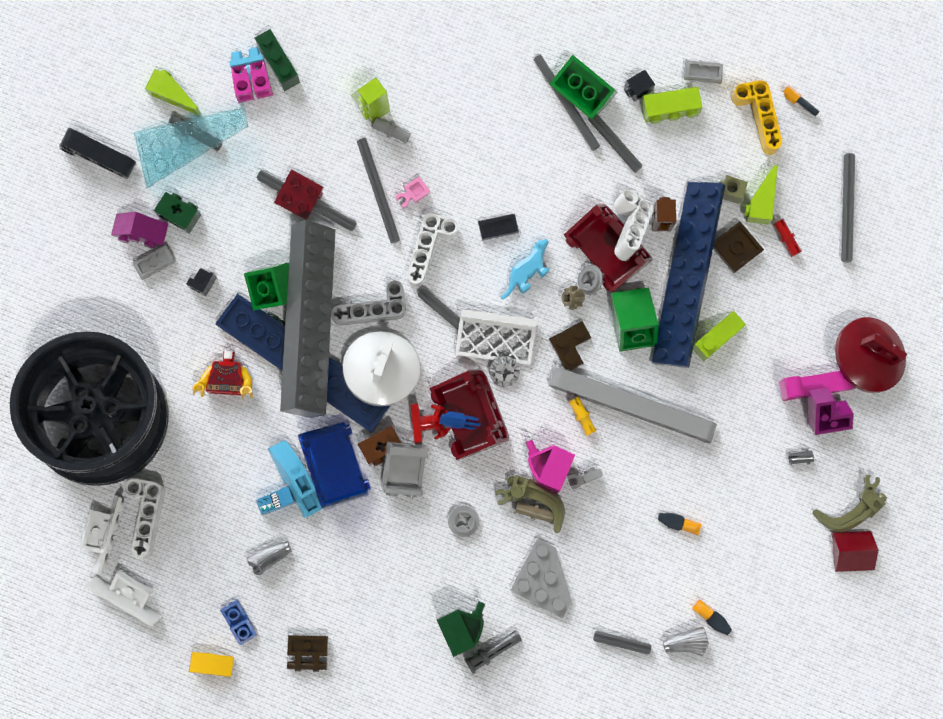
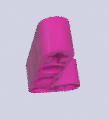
(799, 387)

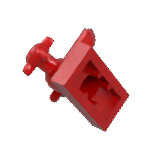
(427, 422)

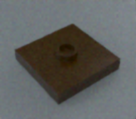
(737, 247)

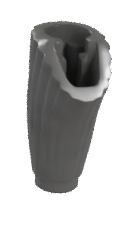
(268, 557)
(688, 641)

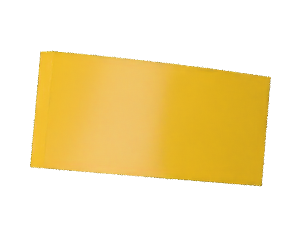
(211, 664)

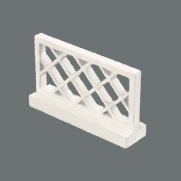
(497, 320)

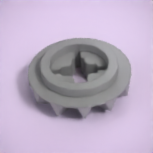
(585, 276)
(511, 365)
(473, 522)

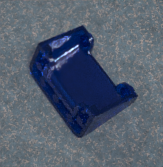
(333, 465)

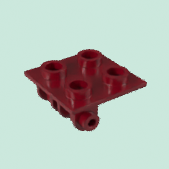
(299, 194)

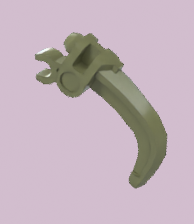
(526, 488)
(868, 507)

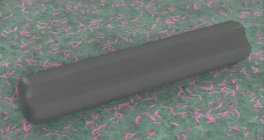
(440, 307)
(622, 642)

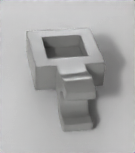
(590, 475)

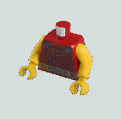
(225, 378)

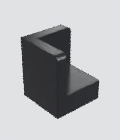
(202, 282)

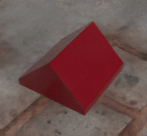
(854, 551)

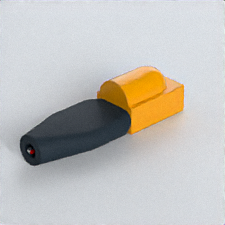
(793, 96)
(678, 523)
(712, 617)

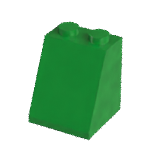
(634, 319)

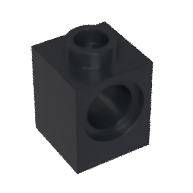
(639, 85)

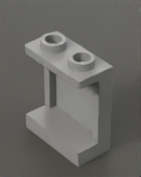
(404, 469)

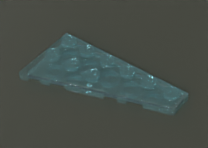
(179, 143)

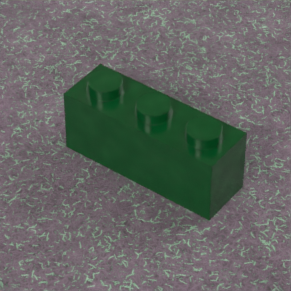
(277, 60)

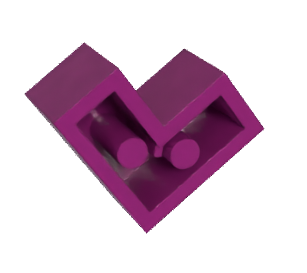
(139, 227)
(826, 414)

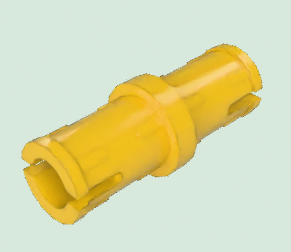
(582, 416)

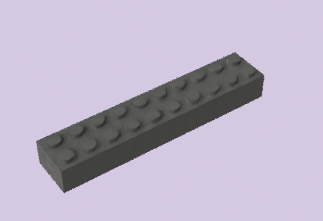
(308, 320)

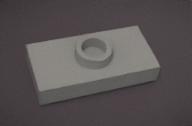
(703, 72)
(154, 262)

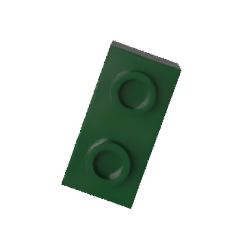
(169, 204)

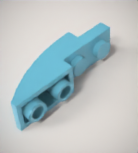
(296, 476)

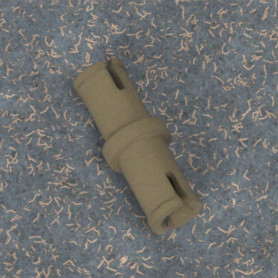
(534, 512)

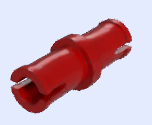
(787, 237)

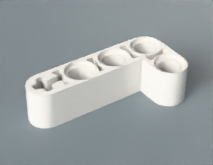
(638, 214)
(427, 250)
(143, 519)

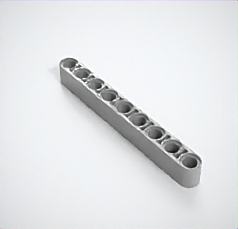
(633, 405)

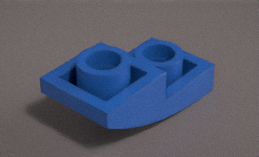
(238, 621)

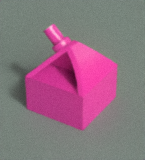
(549, 466)

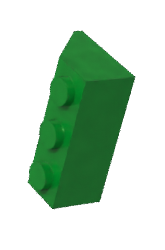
(583, 87)

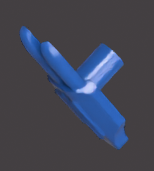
(458, 421)

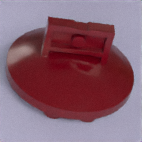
(870, 355)

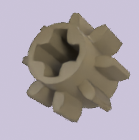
(573, 297)

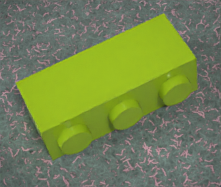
(671, 105)

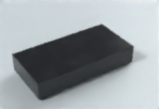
(498, 227)

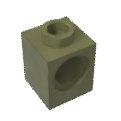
(739, 186)

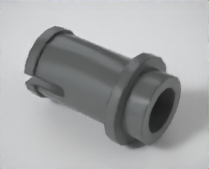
(801, 457)

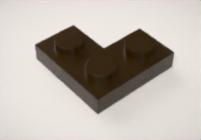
(565, 343)

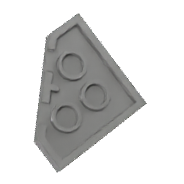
(543, 580)

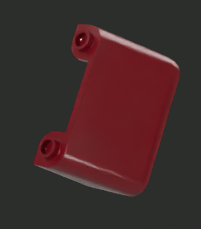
(597, 238)
(473, 397)

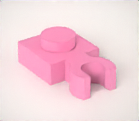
(415, 191)

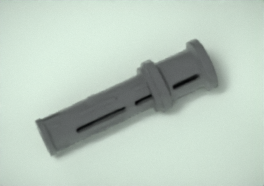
(484, 656)

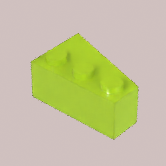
(372, 100)

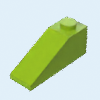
(164, 87)
(762, 203)
(718, 336)

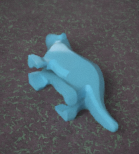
(527, 269)

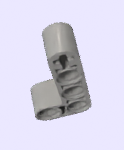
(368, 308)

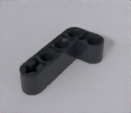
(97, 153)

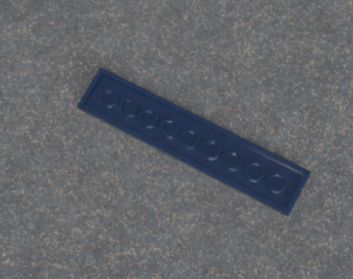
(688, 274)
(266, 338)

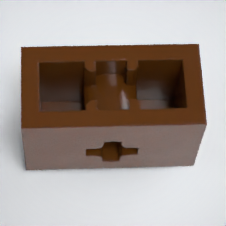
(664, 214)
(369, 445)

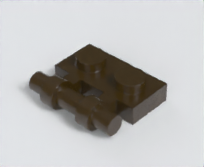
(307, 646)

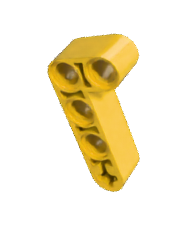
(761, 117)

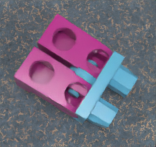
(249, 69)

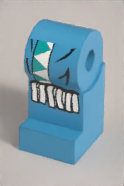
(276, 501)

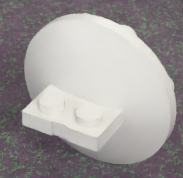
(381, 368)

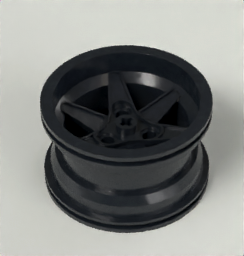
(62, 359)

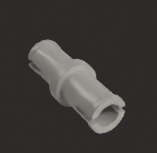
(391, 130)

